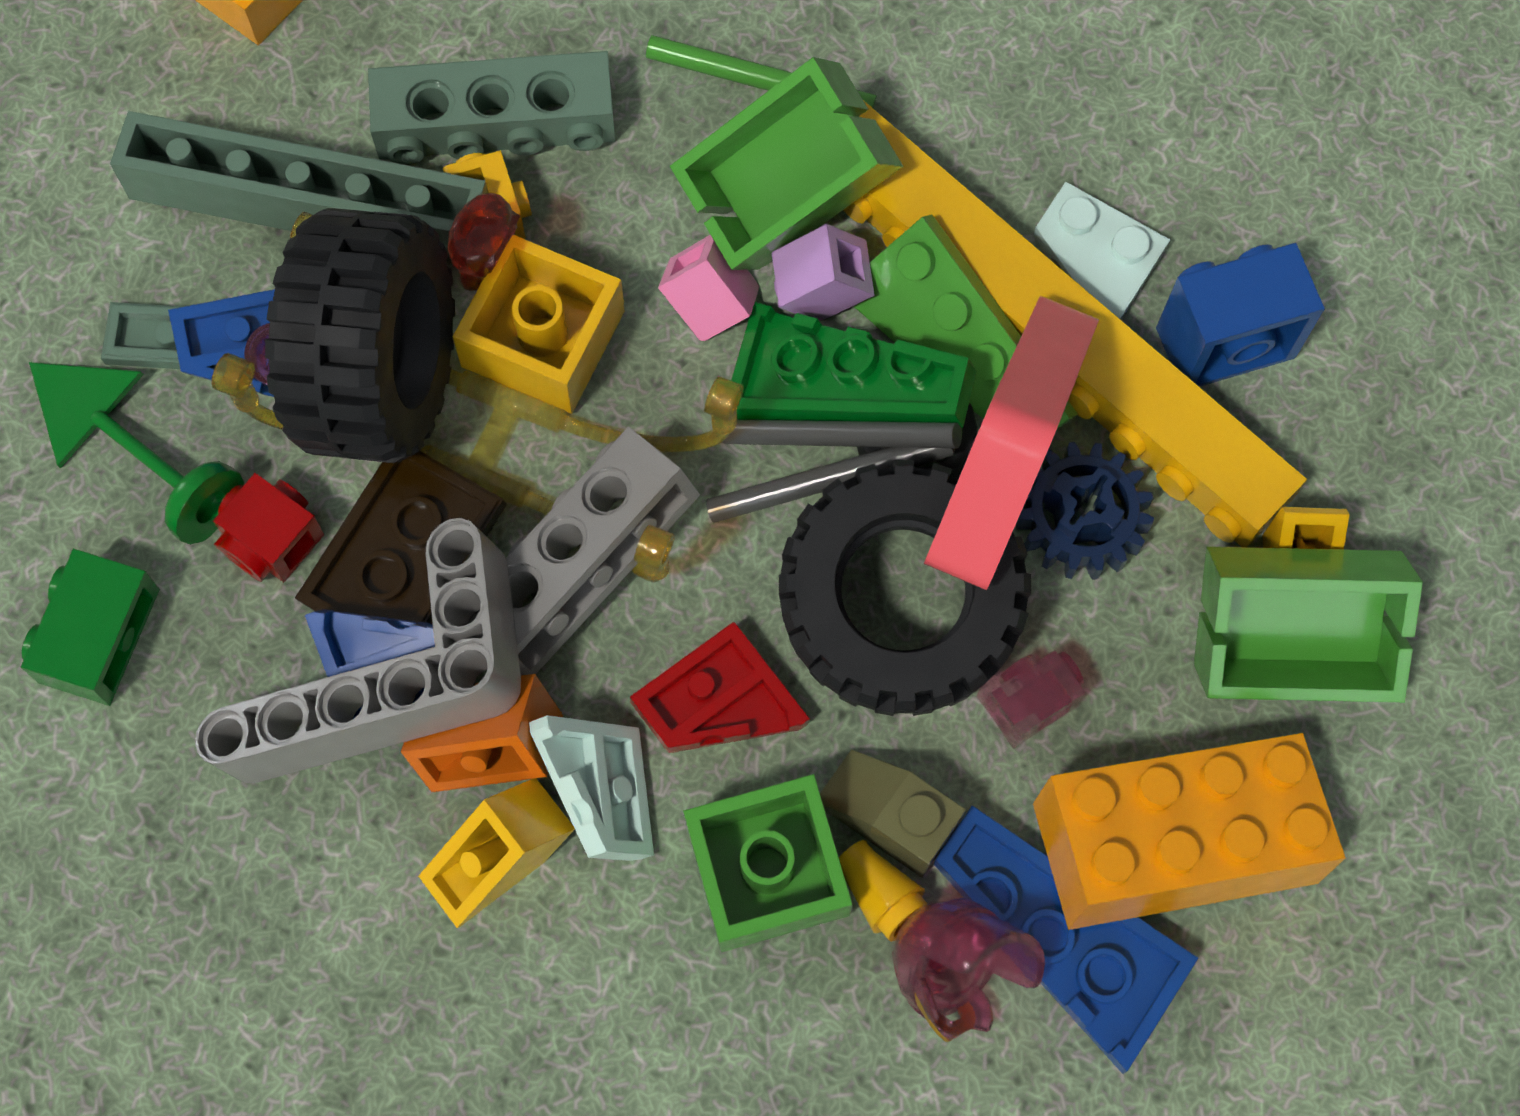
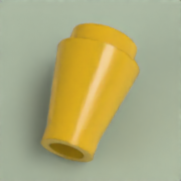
(880, 889)

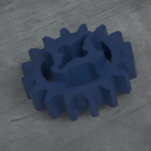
(1102, 525)

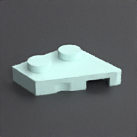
(1099, 247)
(600, 783)

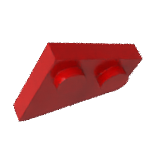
(718, 697)

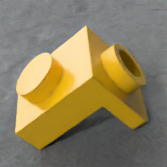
(494, 171)

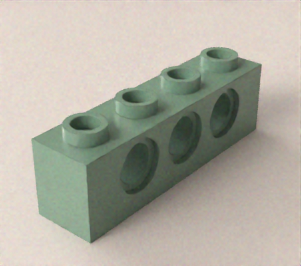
(469, 88)

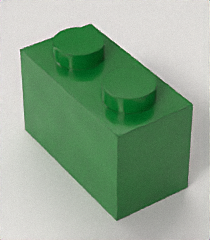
(89, 626)

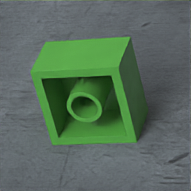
(768, 863)

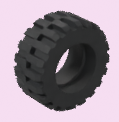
(361, 335)
(831, 644)

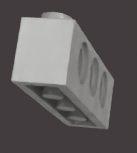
(574, 587)

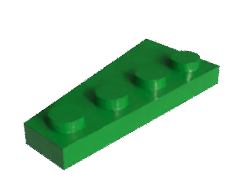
(828, 374)

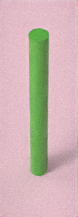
(722, 65)

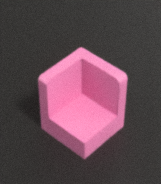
(707, 290)

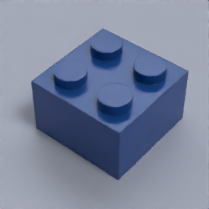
(1239, 314)

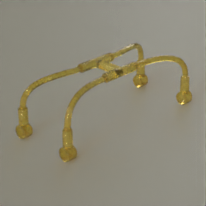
(235, 378)

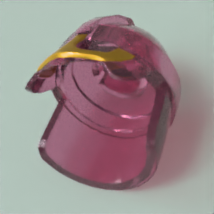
(950, 954)

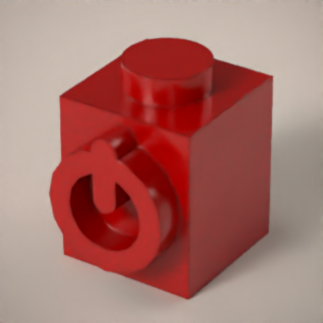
(266, 528)

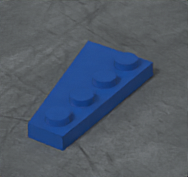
(1104, 975)

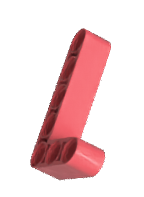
(1011, 443)

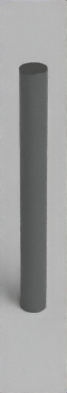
(847, 433)
(812, 481)

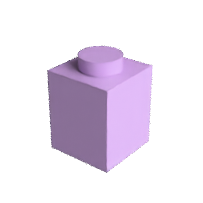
(822, 273)

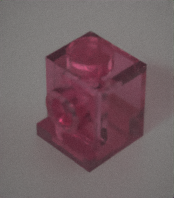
(1032, 695)

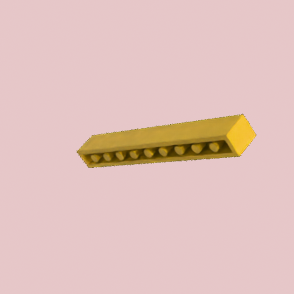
(1123, 380)

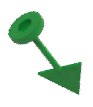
(80, 400)

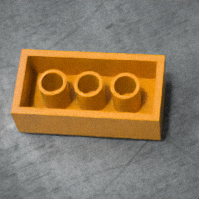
(1186, 830)

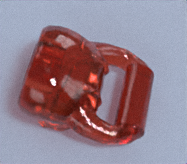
(480, 237)

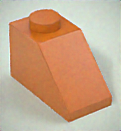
(485, 750)

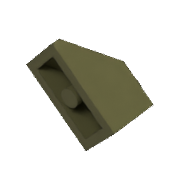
(892, 809)

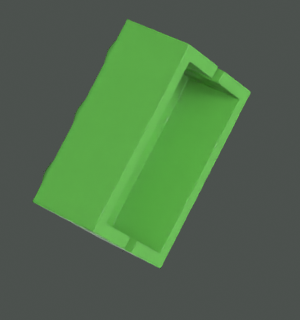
(786, 164)
(1306, 624)

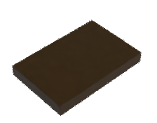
(380, 549)

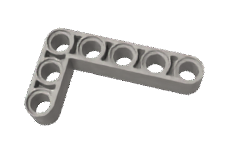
(388, 688)

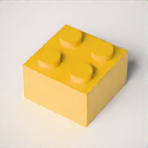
(540, 323)

